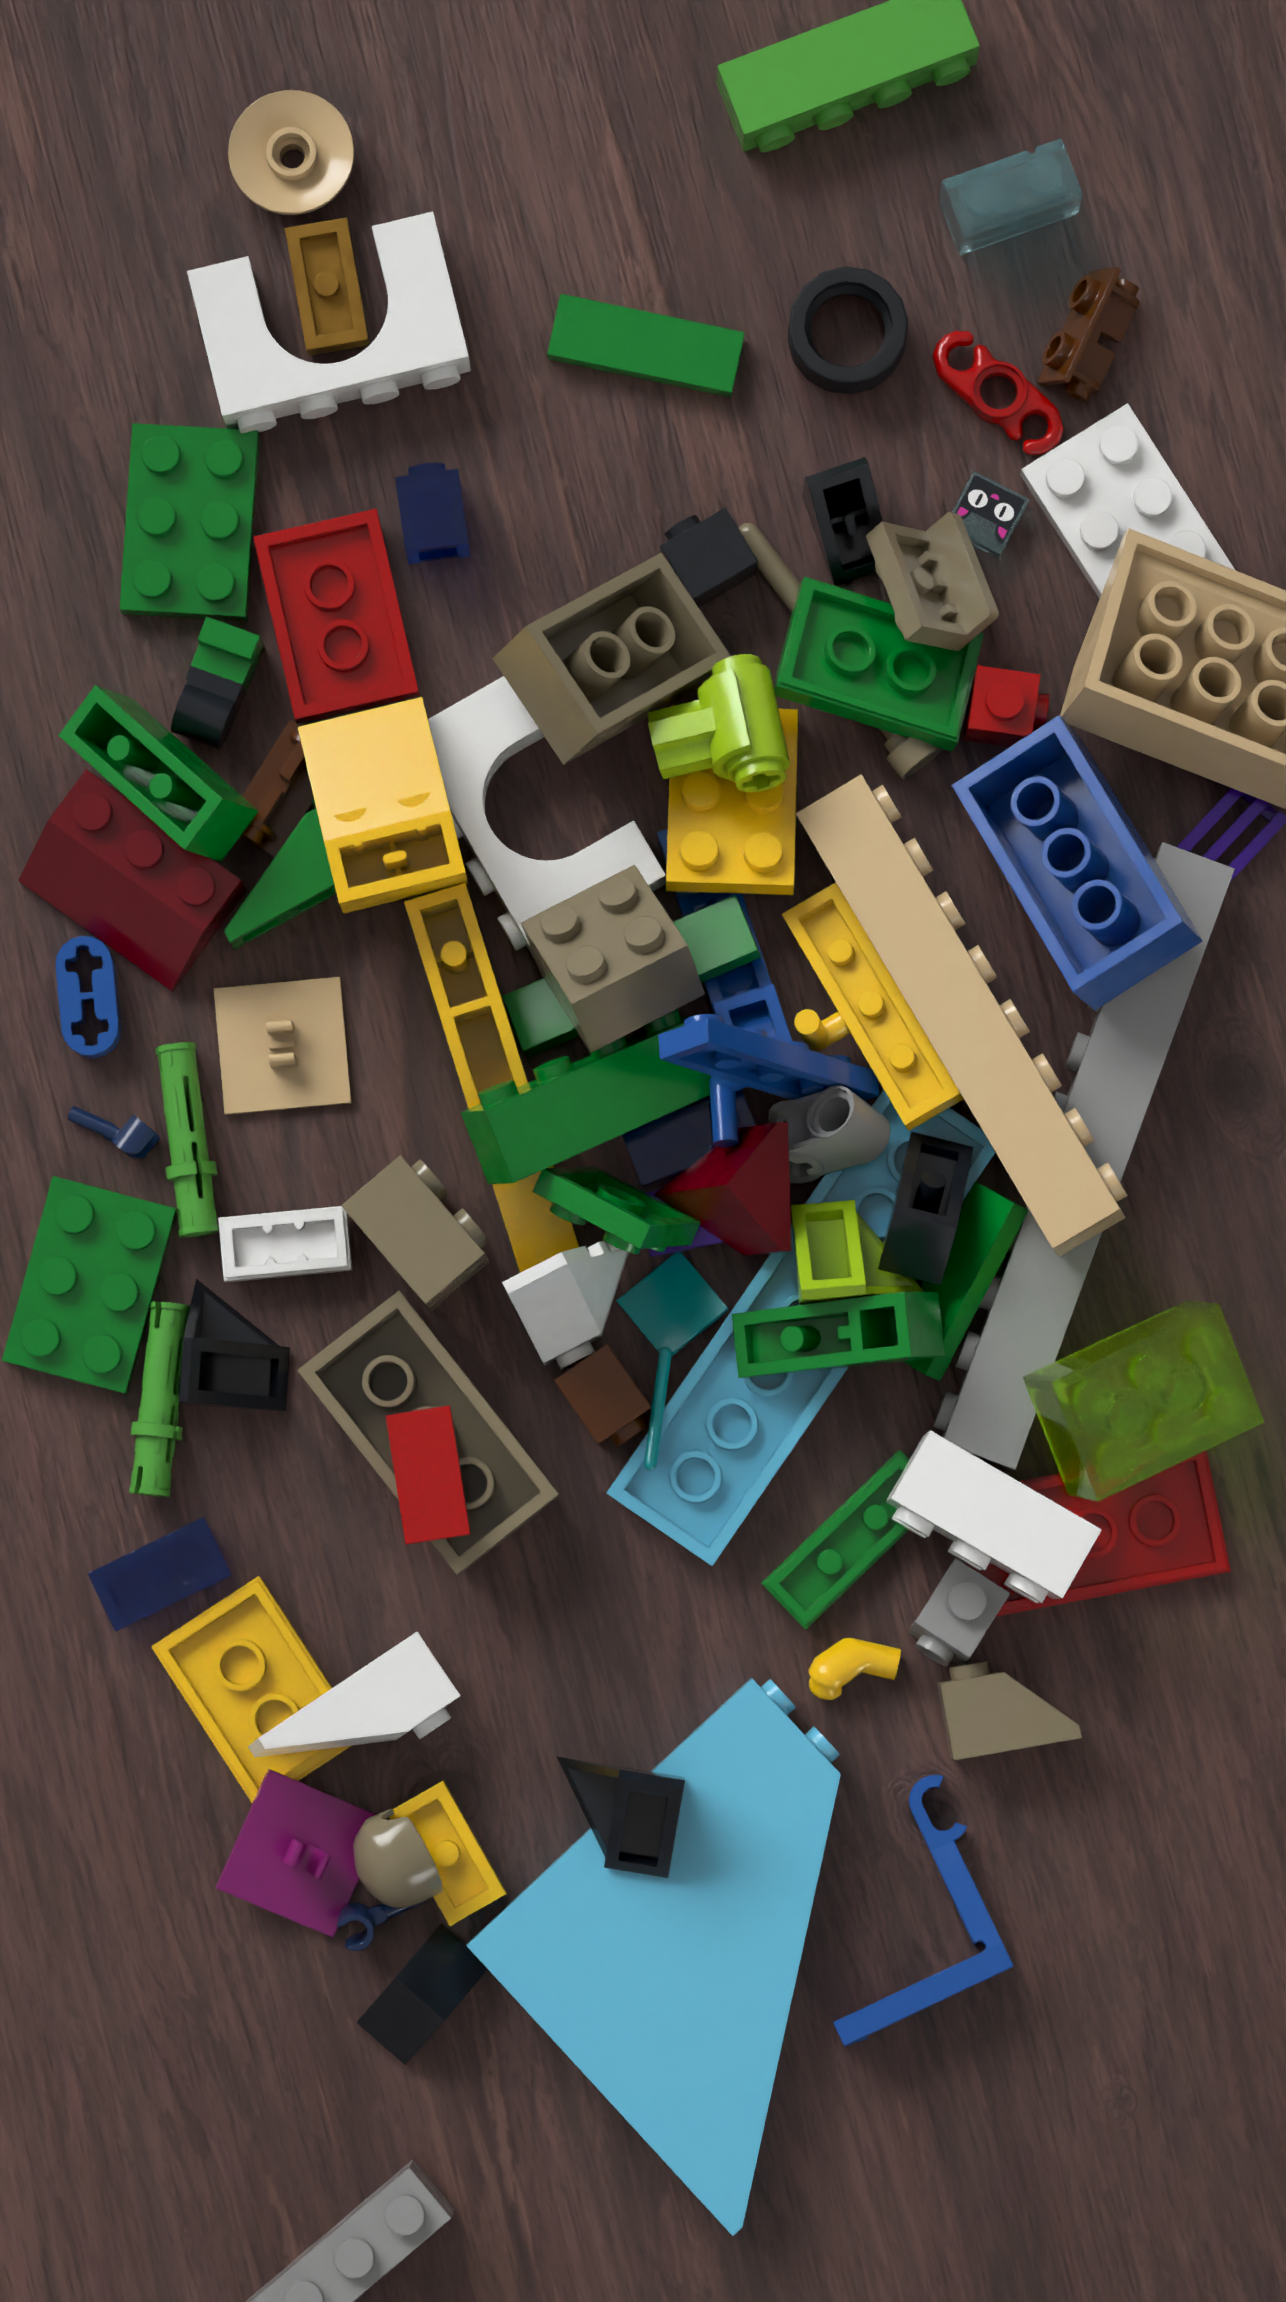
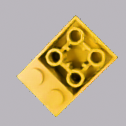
(382, 805)

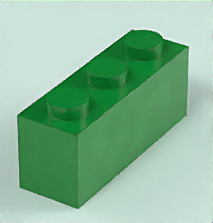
(158, 773)

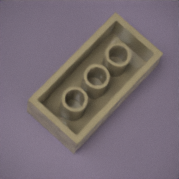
(399, 1366)

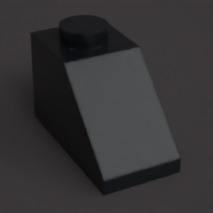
(926, 1208)

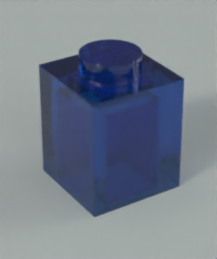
(432, 513)

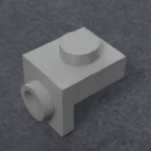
(957, 1615)

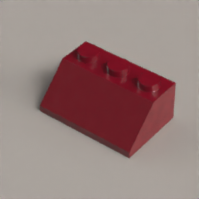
(129, 881)

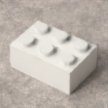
(991, 1519)

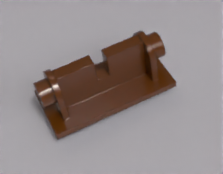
(1098, 306)
(279, 793)

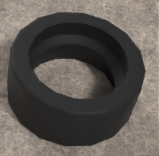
(856, 283)

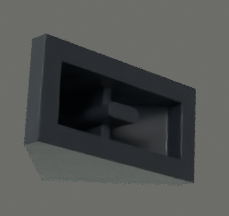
(842, 514)
(423, 1994)

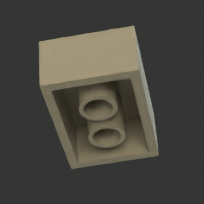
(611, 658)

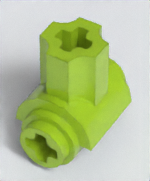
(727, 729)

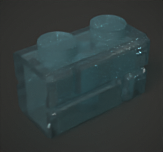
(1010, 197)

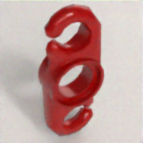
(1028, 398)

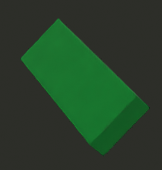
(645, 345)
(979, 1246)
(840, 1548)

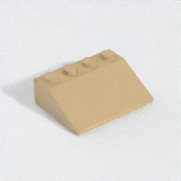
(1187, 667)

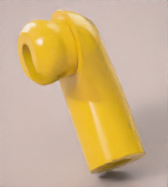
(847, 1660)

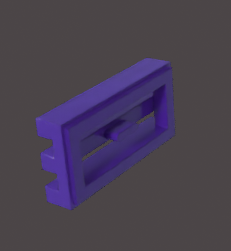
(1257, 806)

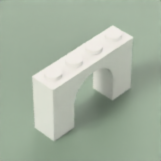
(264, 382)
(470, 747)

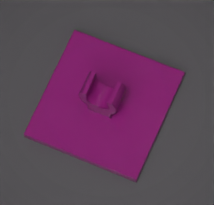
(296, 1853)

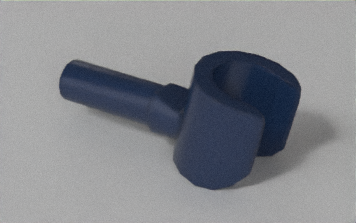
(133, 1138)
(370, 1918)

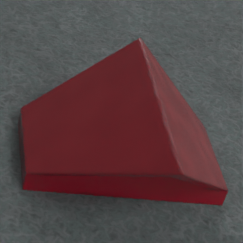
(740, 1191)

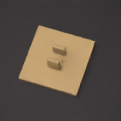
(282, 1045)

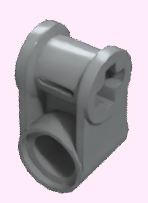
(830, 1132)

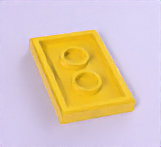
(243, 1677)

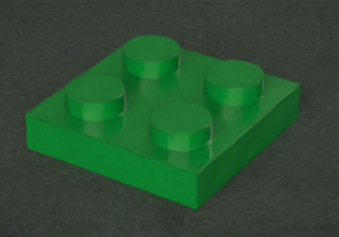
(626, 1213)

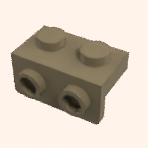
(933, 582)

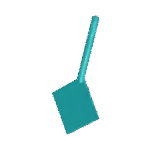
(670, 1310)

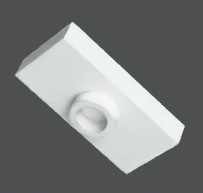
(285, 1244)

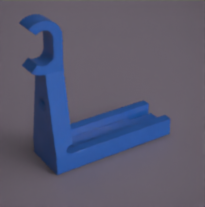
(974, 1916)

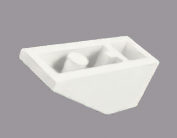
(374, 1705)

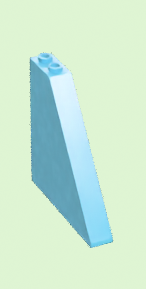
(686, 1980)

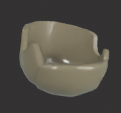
(395, 1862)

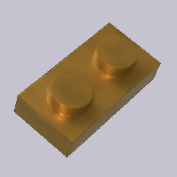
(327, 286)

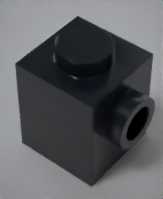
(709, 555)

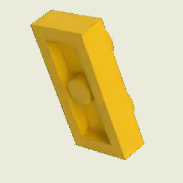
(462, 1865)

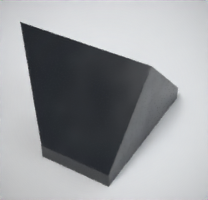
(229, 1359)
(629, 1813)

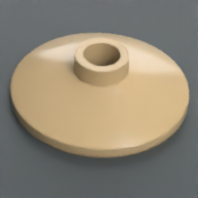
(286, 123)

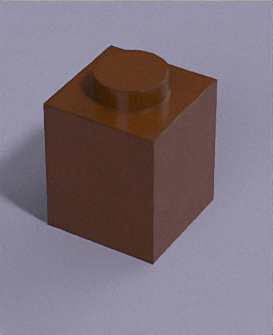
(605, 1397)

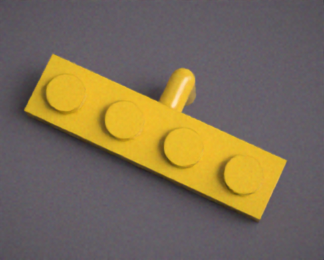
(868, 1008)

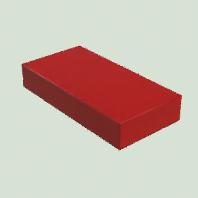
(428, 1475)

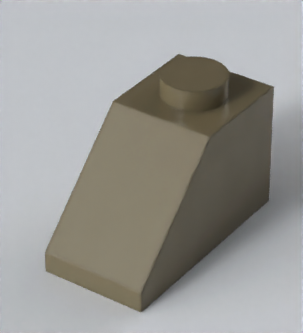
(997, 1714)

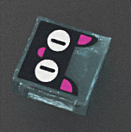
(989, 513)

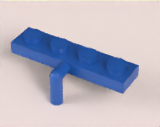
(752, 1059)

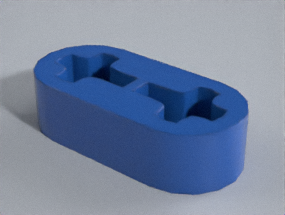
(72, 998)

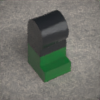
(216, 682)

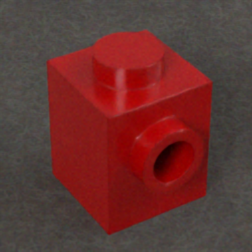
(1004, 706)

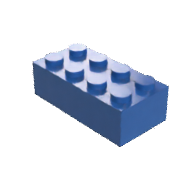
(1076, 863)

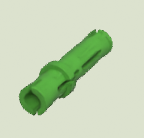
(187, 1140)
(158, 1412)

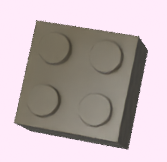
(613, 958)
(417, 1232)

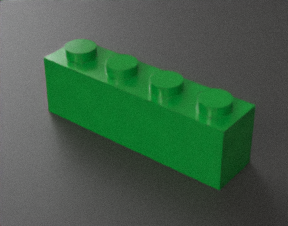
(579, 1104)

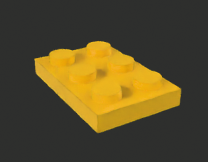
(730, 836)

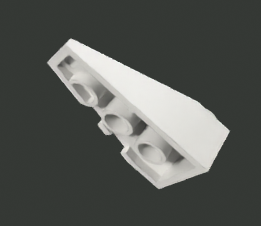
(568, 1300)

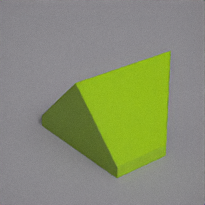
(839, 1255)

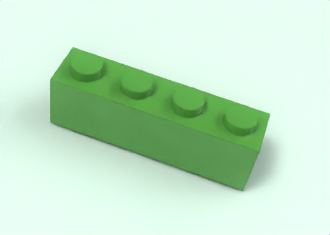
(844, 68)

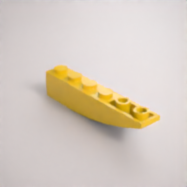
(482, 1049)

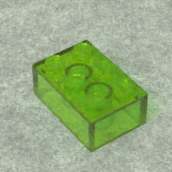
(1143, 1400)

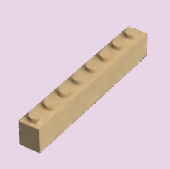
(961, 1016)

